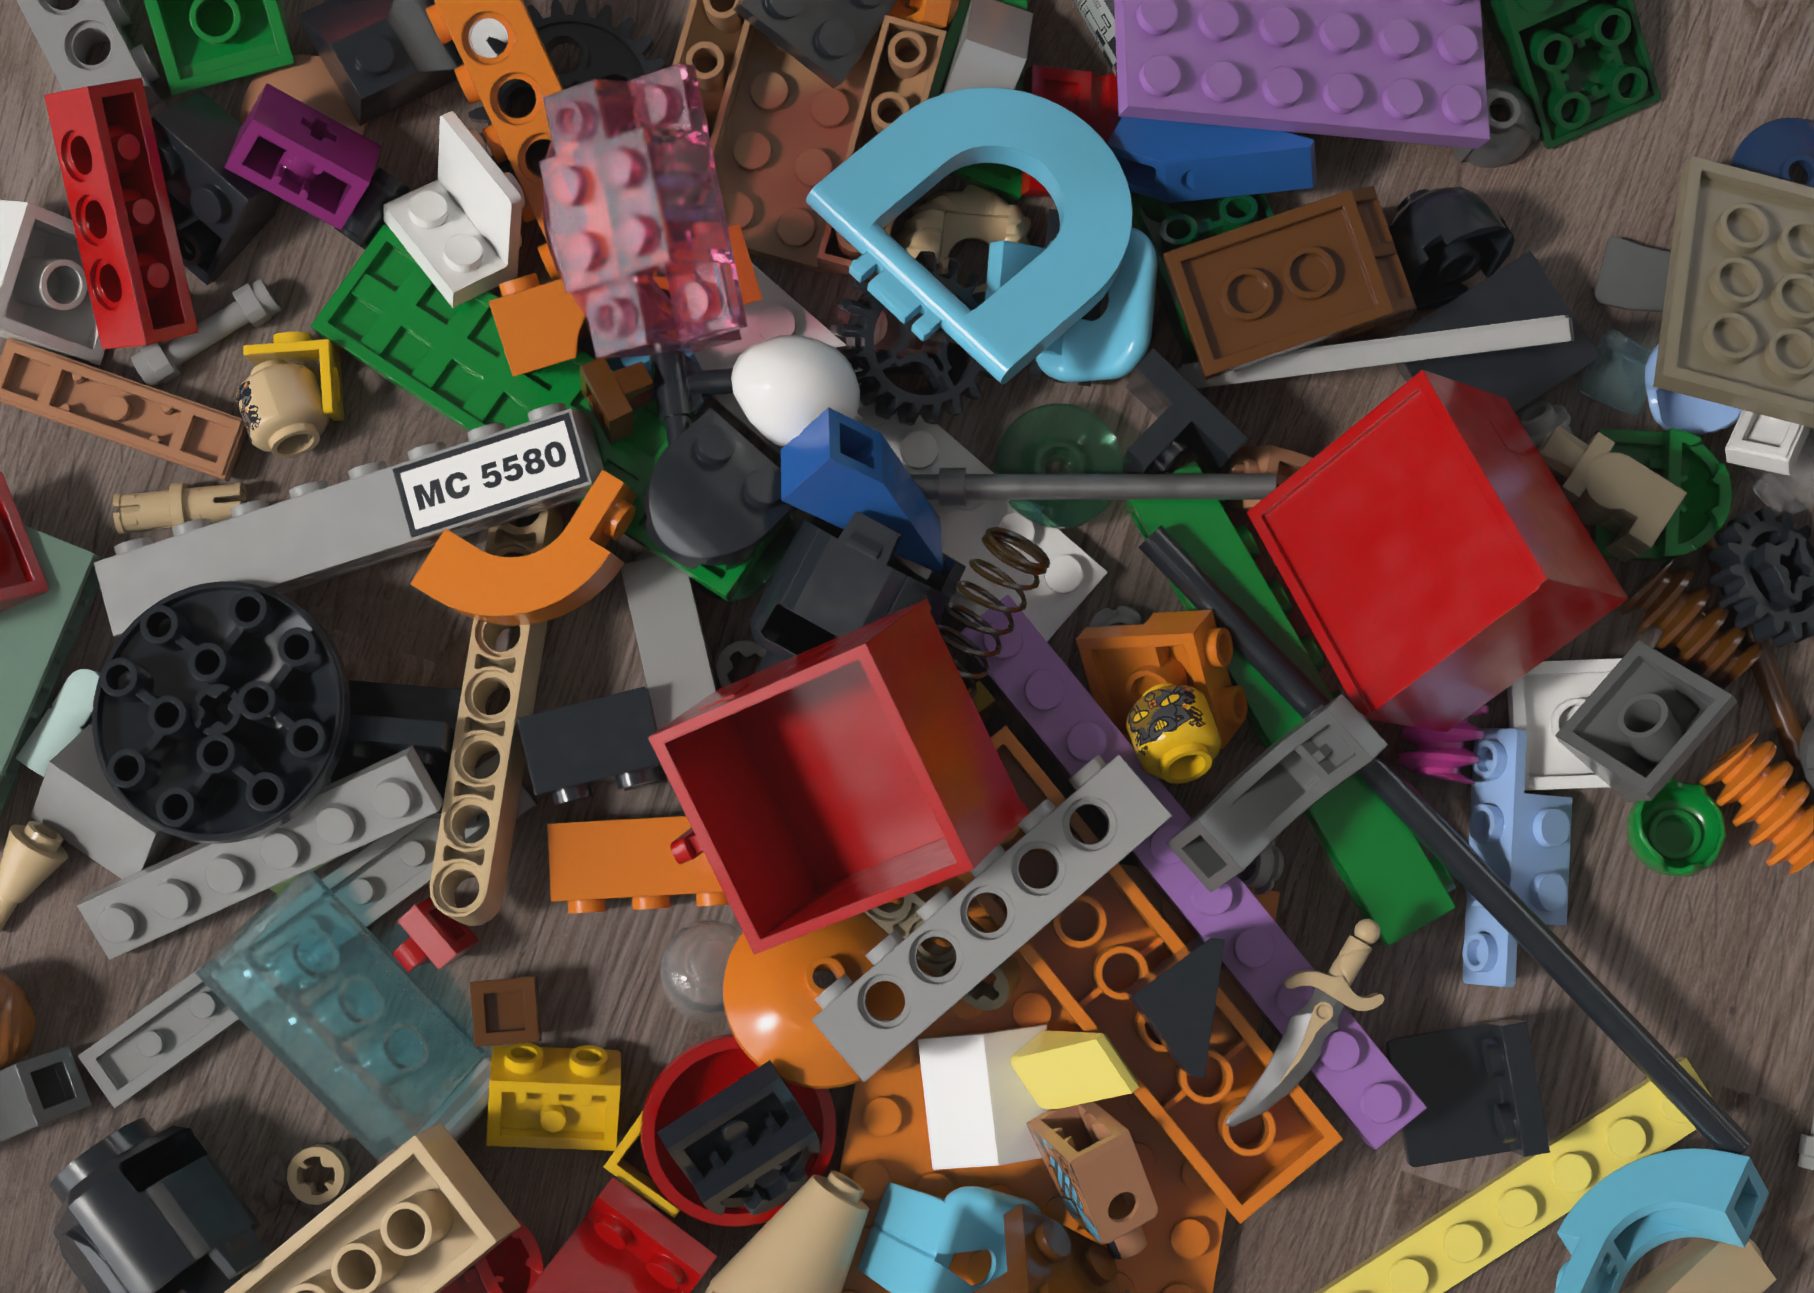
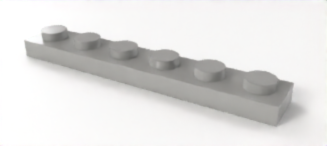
(220, 875)

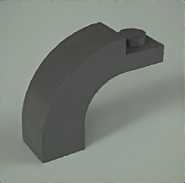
(1275, 791)

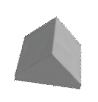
(91, 816)

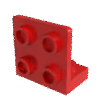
(625, 1249)

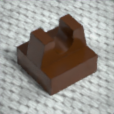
(615, 395)
(505, 1011)

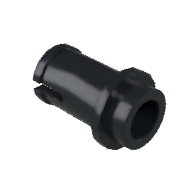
(369, 212)

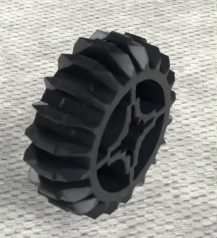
(931, 360)

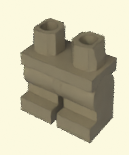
(1611, 490)

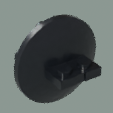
(221, 712)

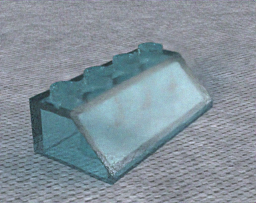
(342, 1014)

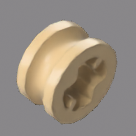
(307, 1190)

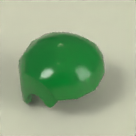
(1677, 830)

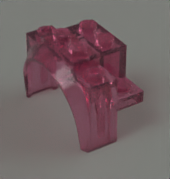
(640, 209)

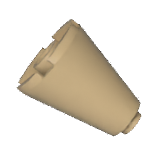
(803, 1245)

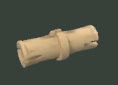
(176, 506)

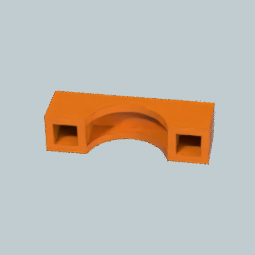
(544, 323)

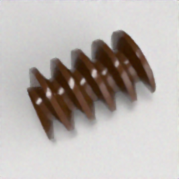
(1689, 626)

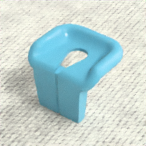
(1100, 347)
(921, 1232)

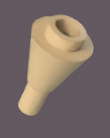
(27, 861)

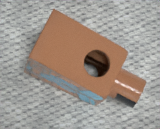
(1097, 1174)

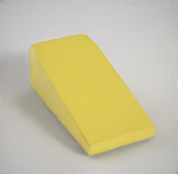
(1072, 1069)

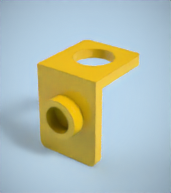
(300, 347)
(634, 1178)

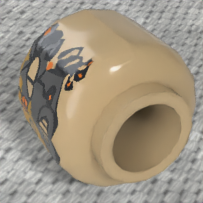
(282, 408)

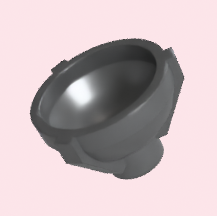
(1507, 138)

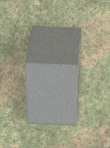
(990, 47)

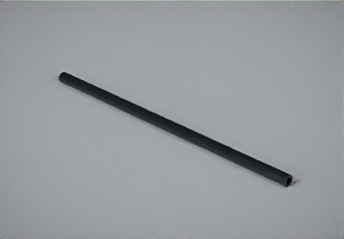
(1457, 855)

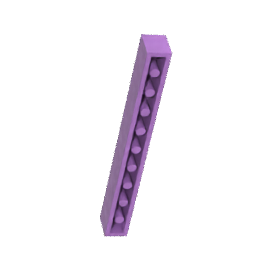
(1255, 949)

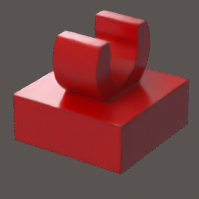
(432, 937)

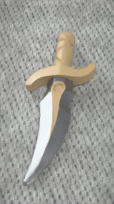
(1313, 1023)

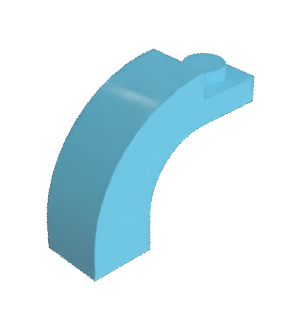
(1655, 1202)

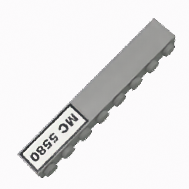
(366, 518)

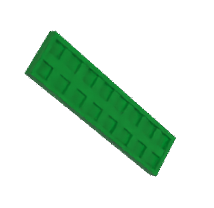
(457, 366)

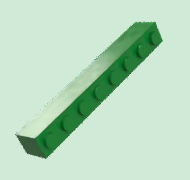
(1358, 832)

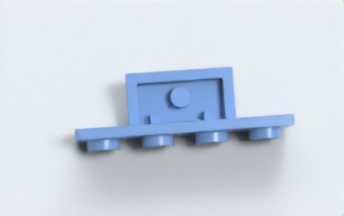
(1523, 842)

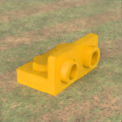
(554, 1097)

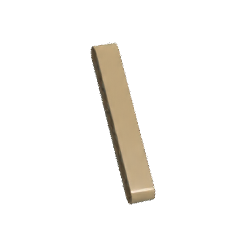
(480, 733)

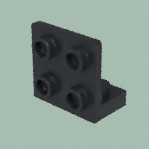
(1475, 1090)

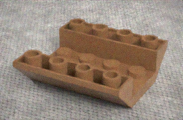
(786, 129)

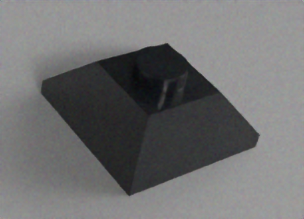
(380, 52)

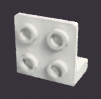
(465, 221)

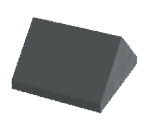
(1644, 722)

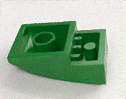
(218, 40)

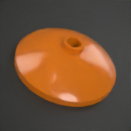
(774, 992)

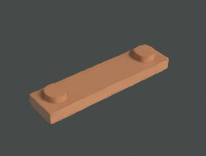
(120, 410)

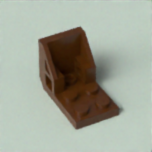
(1292, 283)

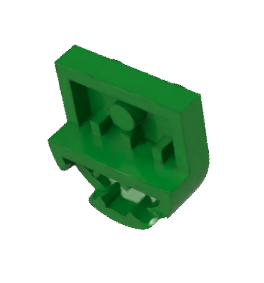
(1691, 467)

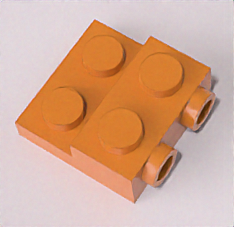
(1166, 649)

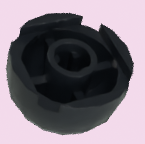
(1447, 240)

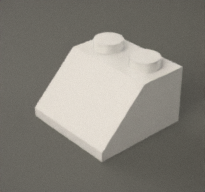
(45, 284)

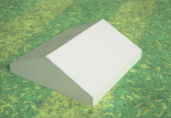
(977, 1099)

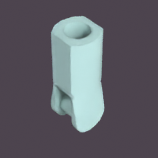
(61, 724)

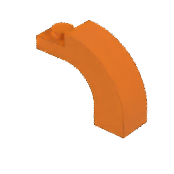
(541, 583)

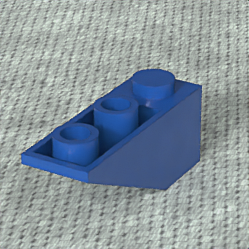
(1210, 161)
(851, 468)

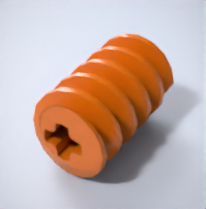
(1766, 800)

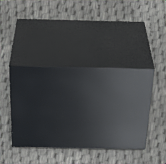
(1180, 1001)

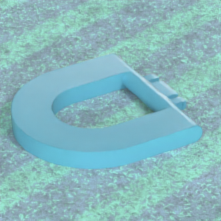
(969, 130)

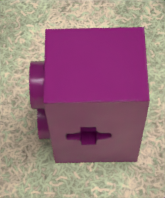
(303, 156)

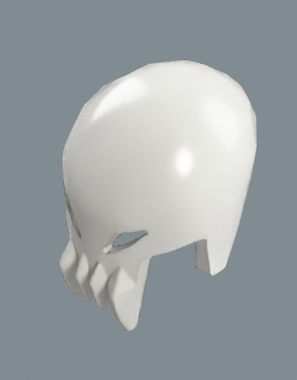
(791, 382)

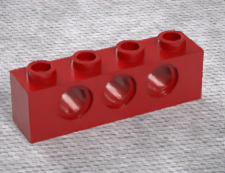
(121, 213)

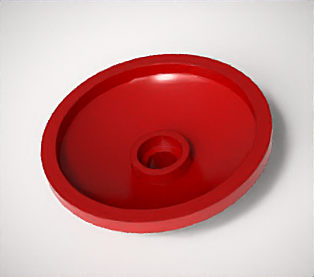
(689, 1082)

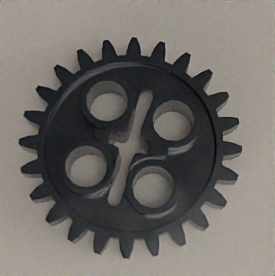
(605, 56)

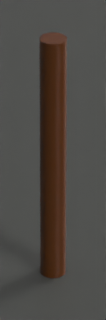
(1770, 683)

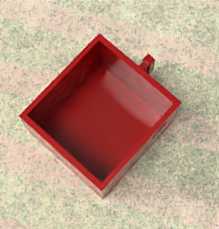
(1434, 554)
(838, 779)

